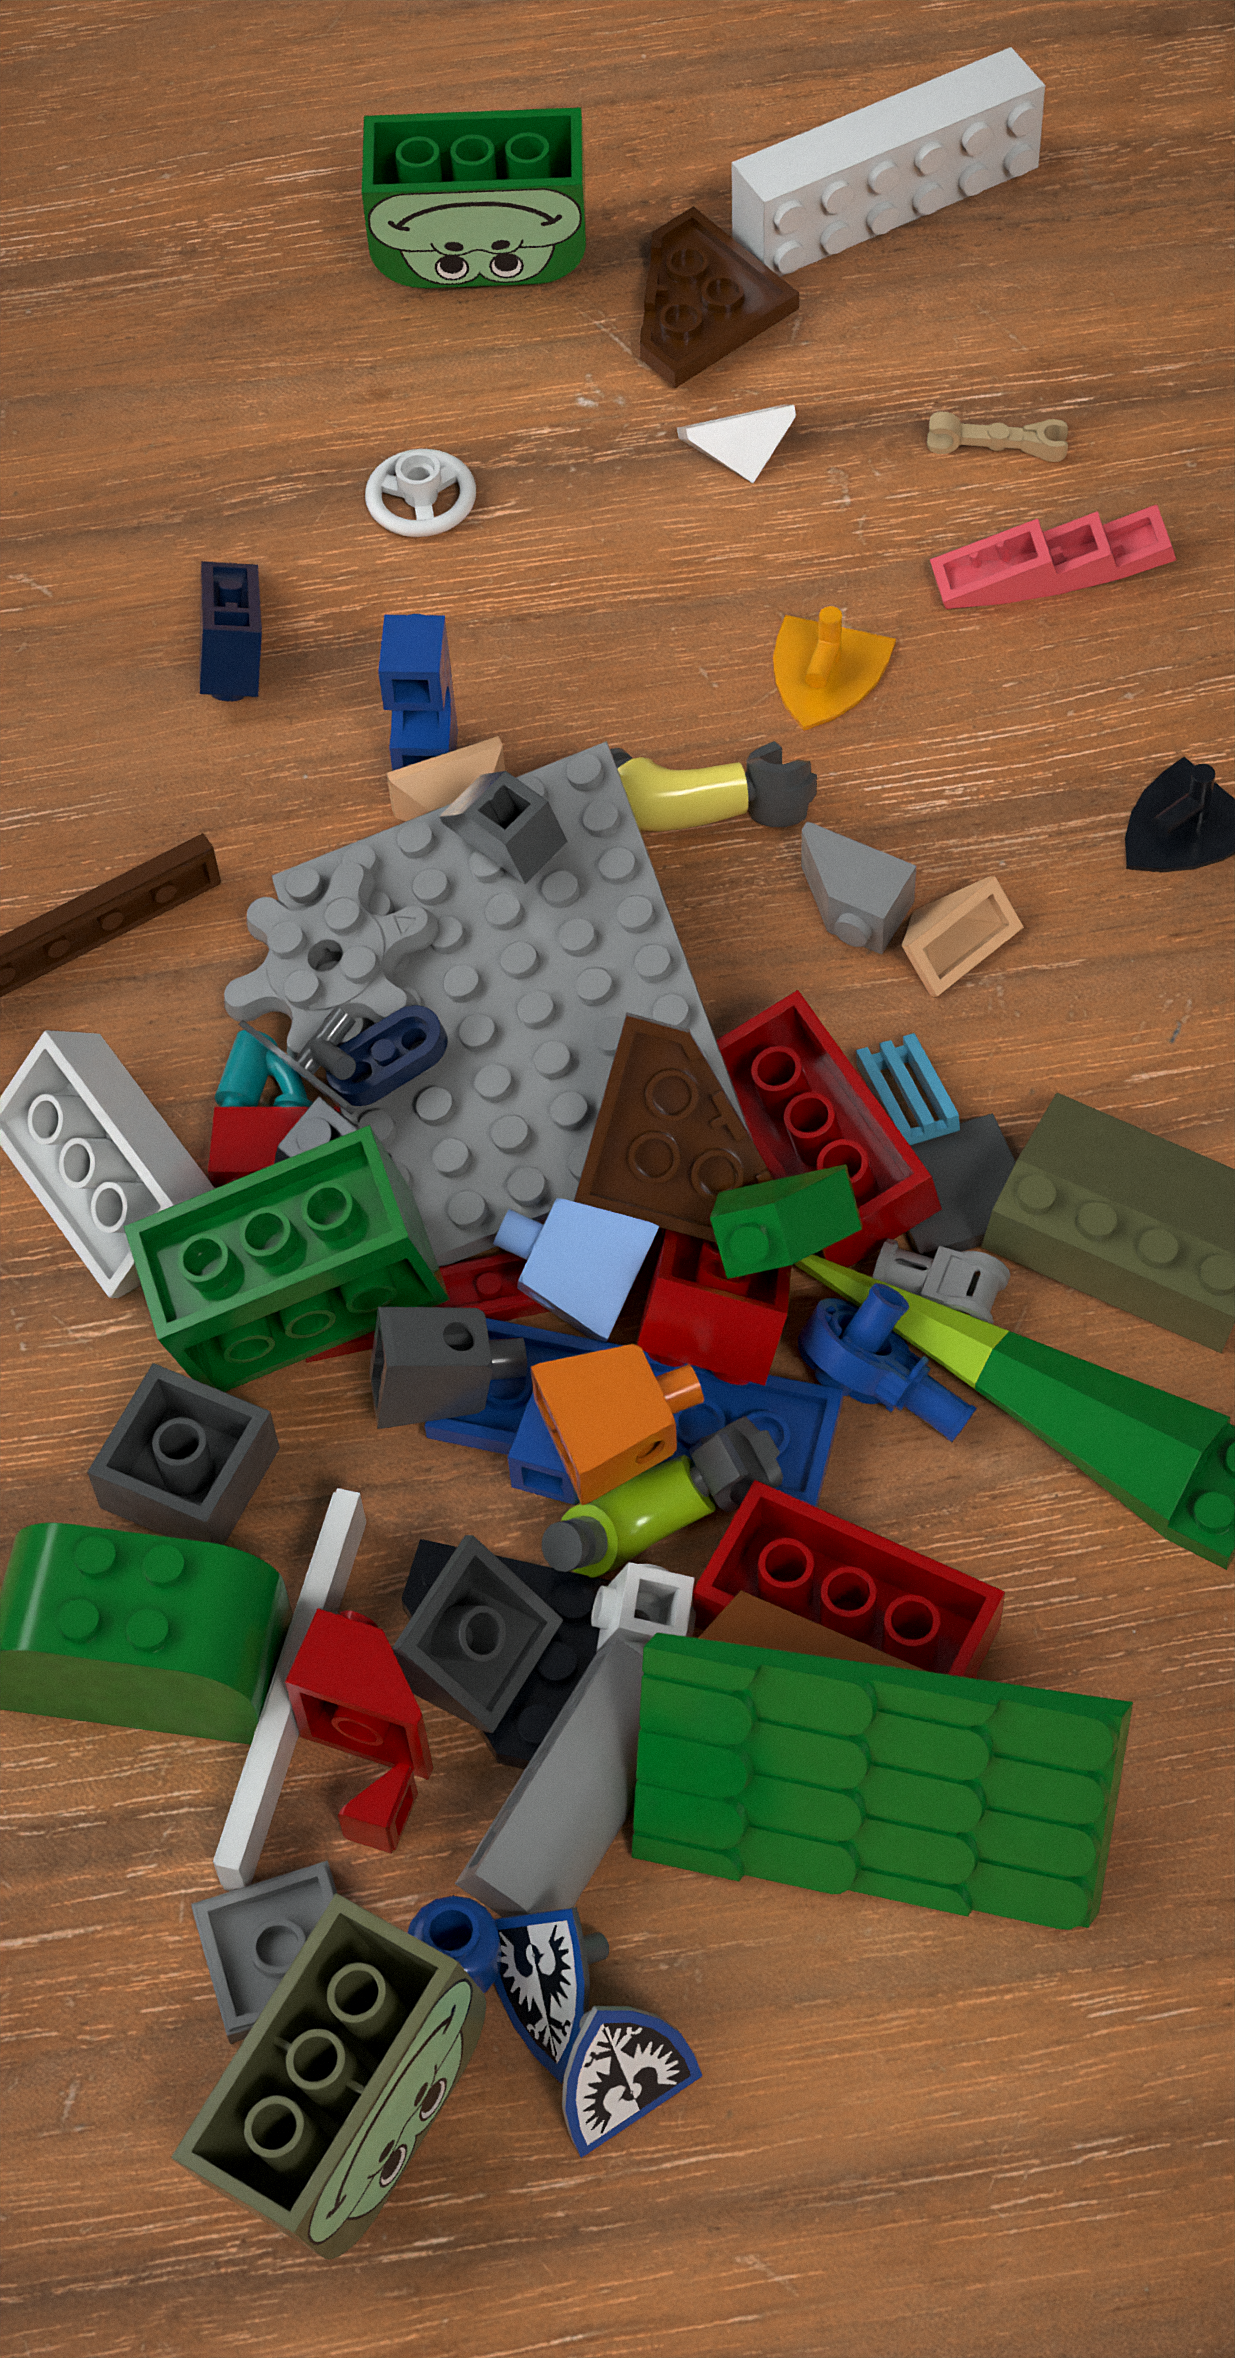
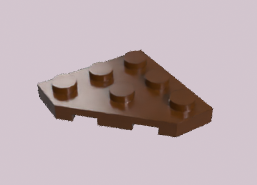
(705, 298)
(666, 1134)

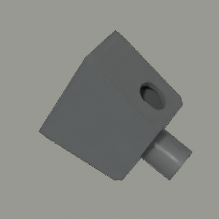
(437, 1363)

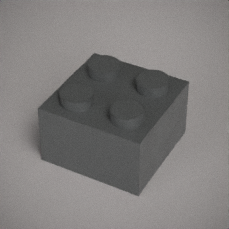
(184, 1458)

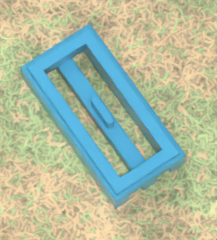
(894, 1059)

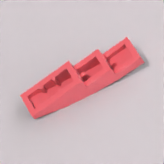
(1039, 564)

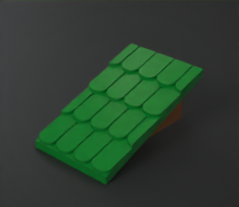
(863, 1774)

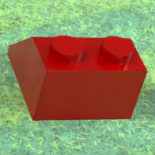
(355, 1695)

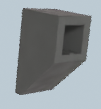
(506, 823)

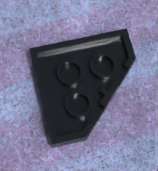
(558, 1667)

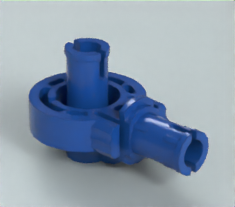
(875, 1362)

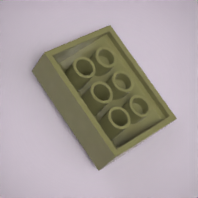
(1123, 1220)

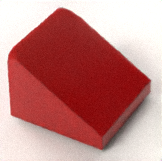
(381, 1810)

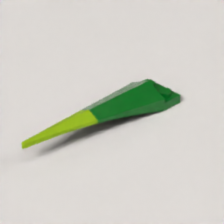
(1136, 1441)

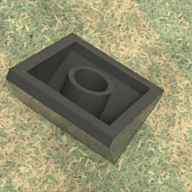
(475, 1637)

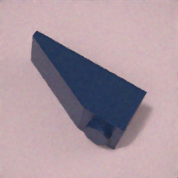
(229, 630)

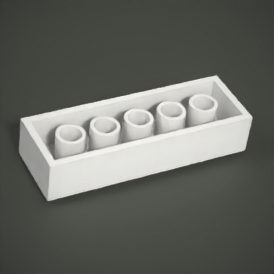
(888, 163)

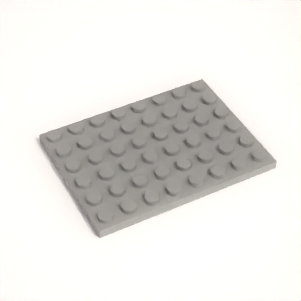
(528, 997)

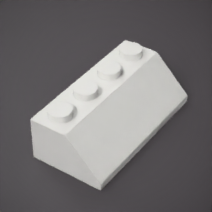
(93, 1150)

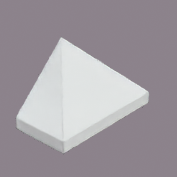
(741, 440)

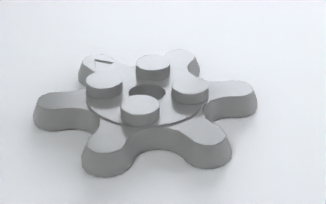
(296, 941)

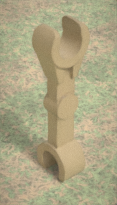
(1035, 439)

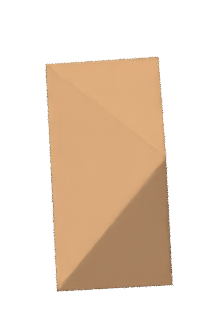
(441, 779)
(958, 933)

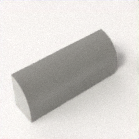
(567, 1797)

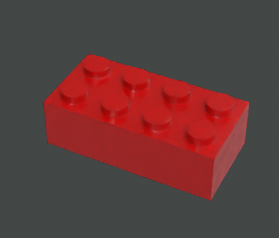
(817, 1114)
(850, 1584)

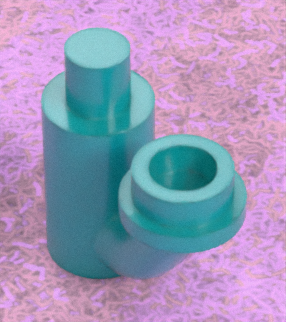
(248, 1072)

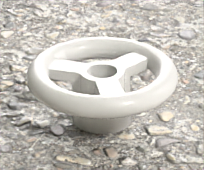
(419, 482)

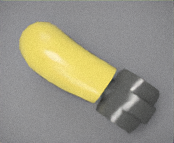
(696, 797)

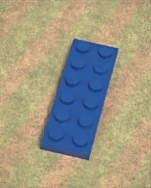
(794, 1412)

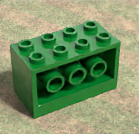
(284, 1261)

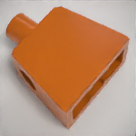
(611, 1414)

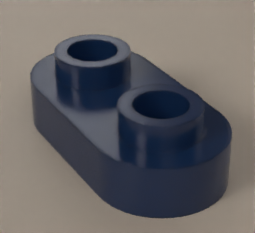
(387, 1054)

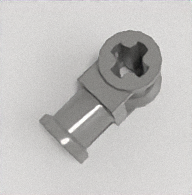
(946, 1278)

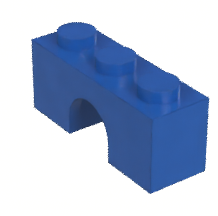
(417, 688)

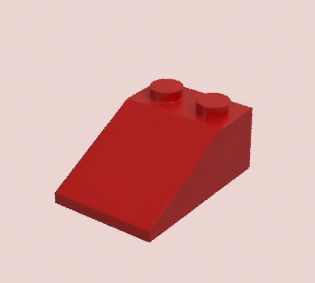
(712, 1320)

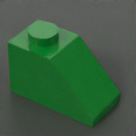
(783, 1220)

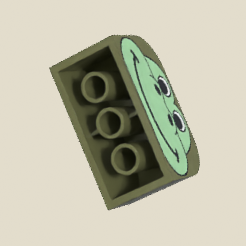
(337, 2080)

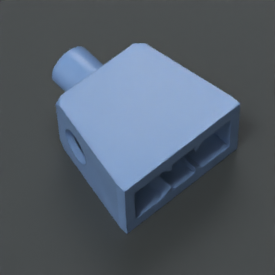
(578, 1261)

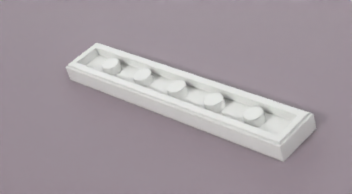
(277, 1728)

